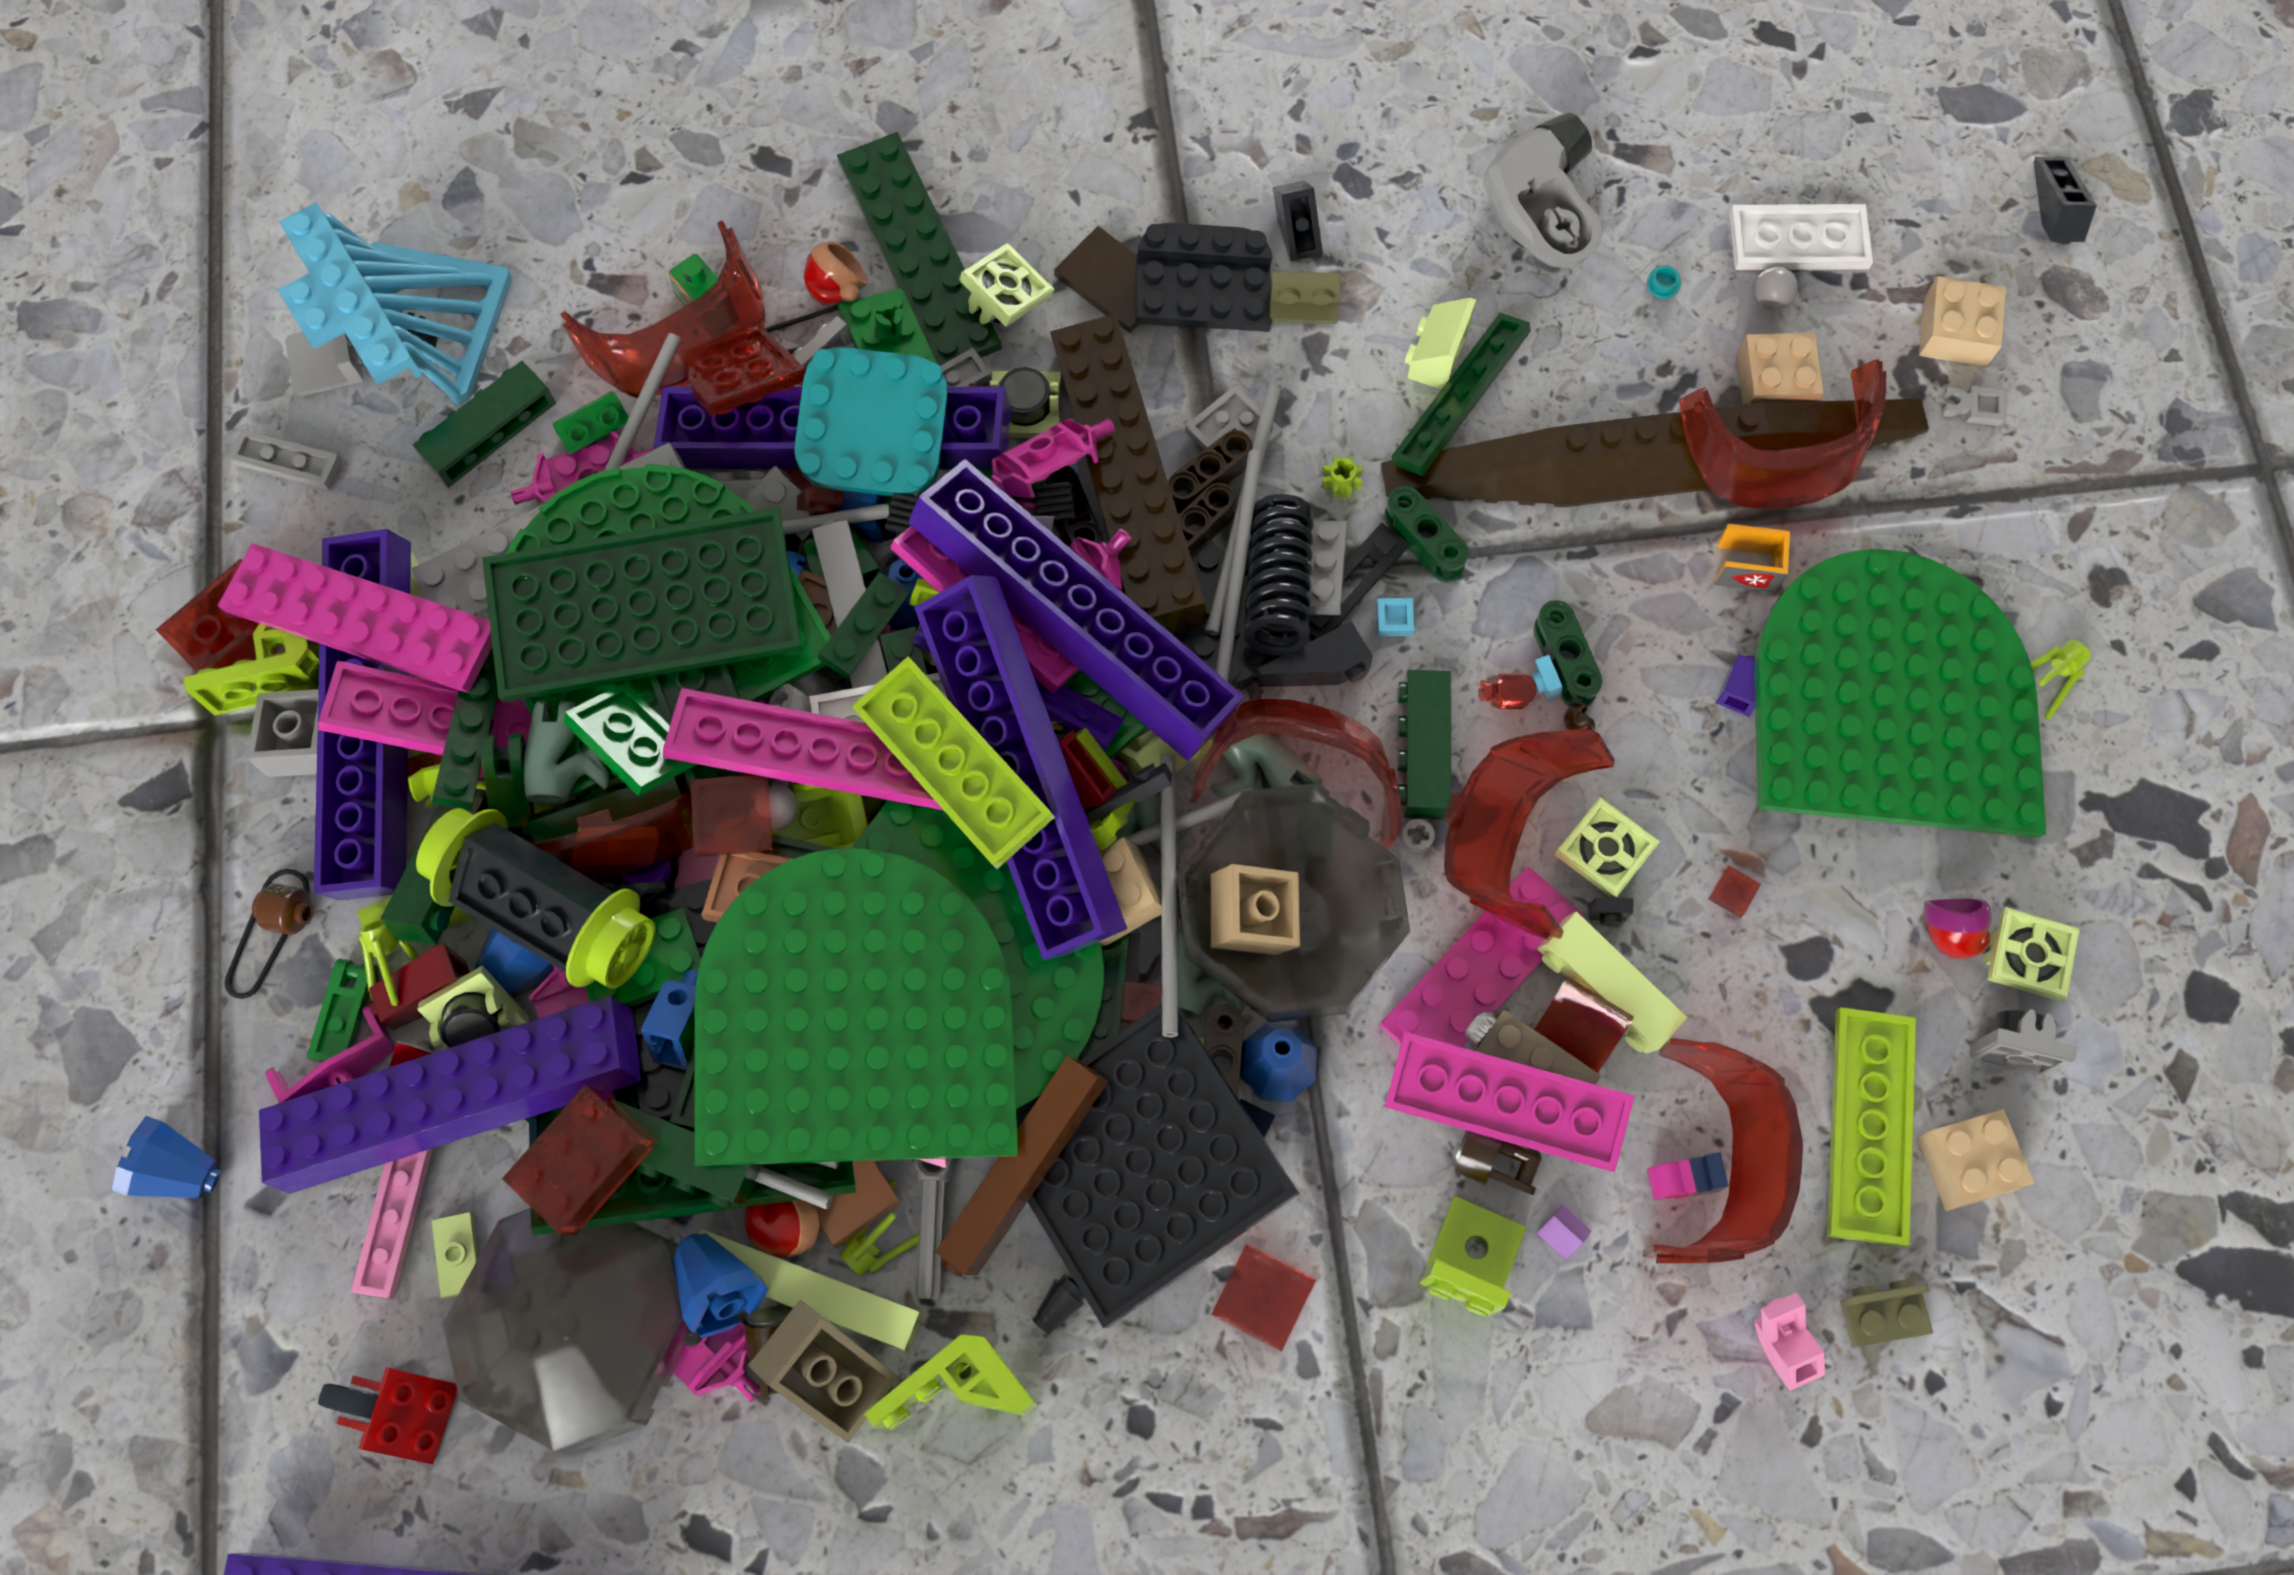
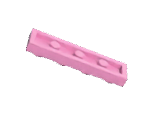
(391, 1226)

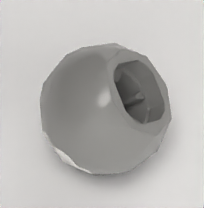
(1776, 287)

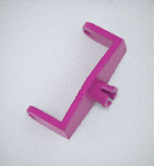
(340, 1068)

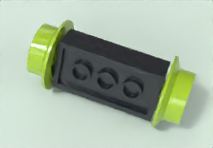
(535, 898)

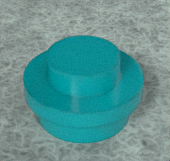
(1663, 282)

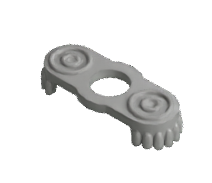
(1479, 1027)

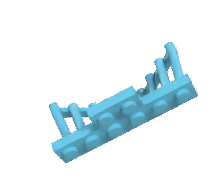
(354, 293)

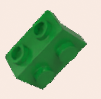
(591, 422)

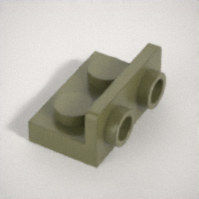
(1304, 297)
(1887, 1314)

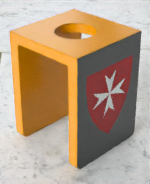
(1754, 540)

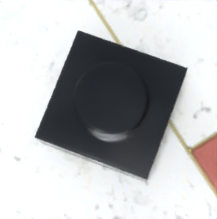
(1610, 910)

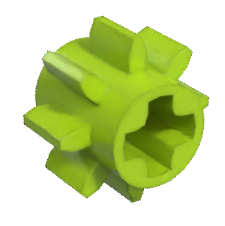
(1342, 477)

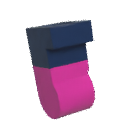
(1688, 1177)

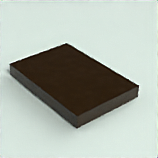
(1103, 275)

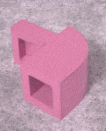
(1789, 1343)

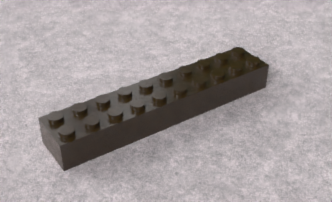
(1130, 474)

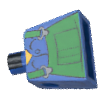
(670, 1022)

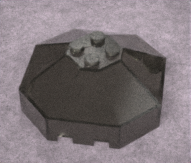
(1348, 902)
(567, 1331)

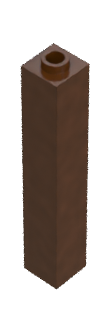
(1017, 1177)

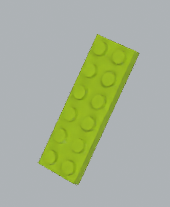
(953, 762)
(1872, 1127)

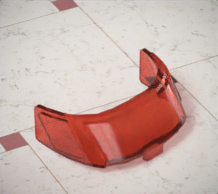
(721, 311)
(1786, 476)
(1308, 723)
(1493, 811)
(625, 844)
(1764, 1154)

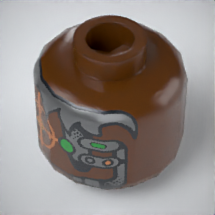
(282, 909)

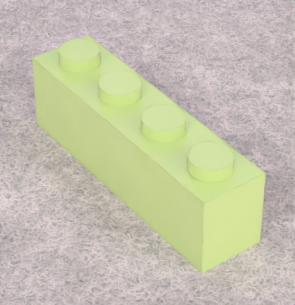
(1602, 969)

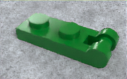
(340, 1011)

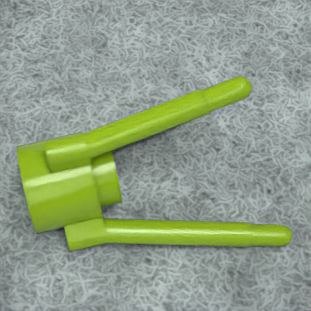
(2065, 661)
(381, 942)
(862, 1250)

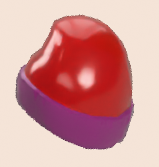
(1958, 926)

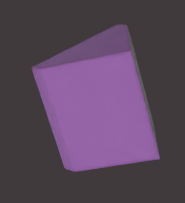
(1564, 1232)

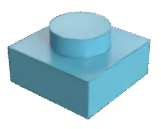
(1395, 617)
(1547, 679)

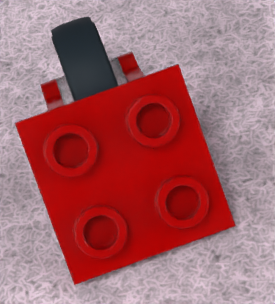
(404, 1417)

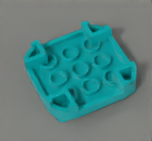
(871, 422)

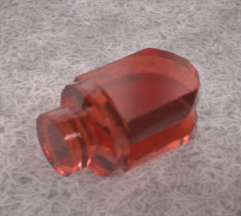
(1508, 691)

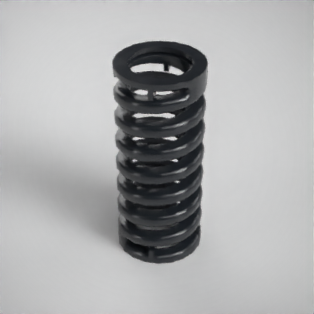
(1283, 575)

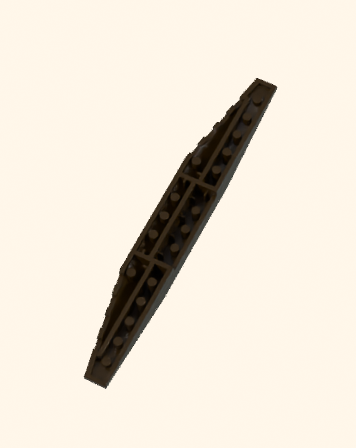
(1633, 454)

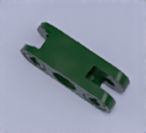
(1443, 553)
(1557, 631)
(505, 779)

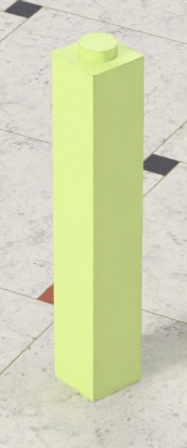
(830, 1298)

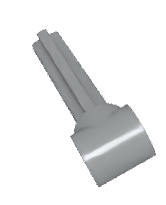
(931, 1228)

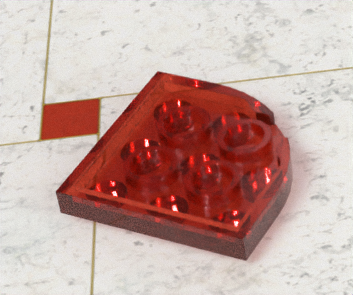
(742, 371)

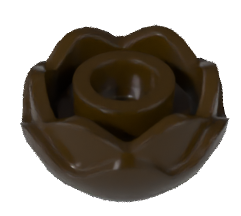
(1577, 718)

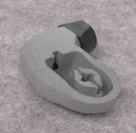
(1539, 199)

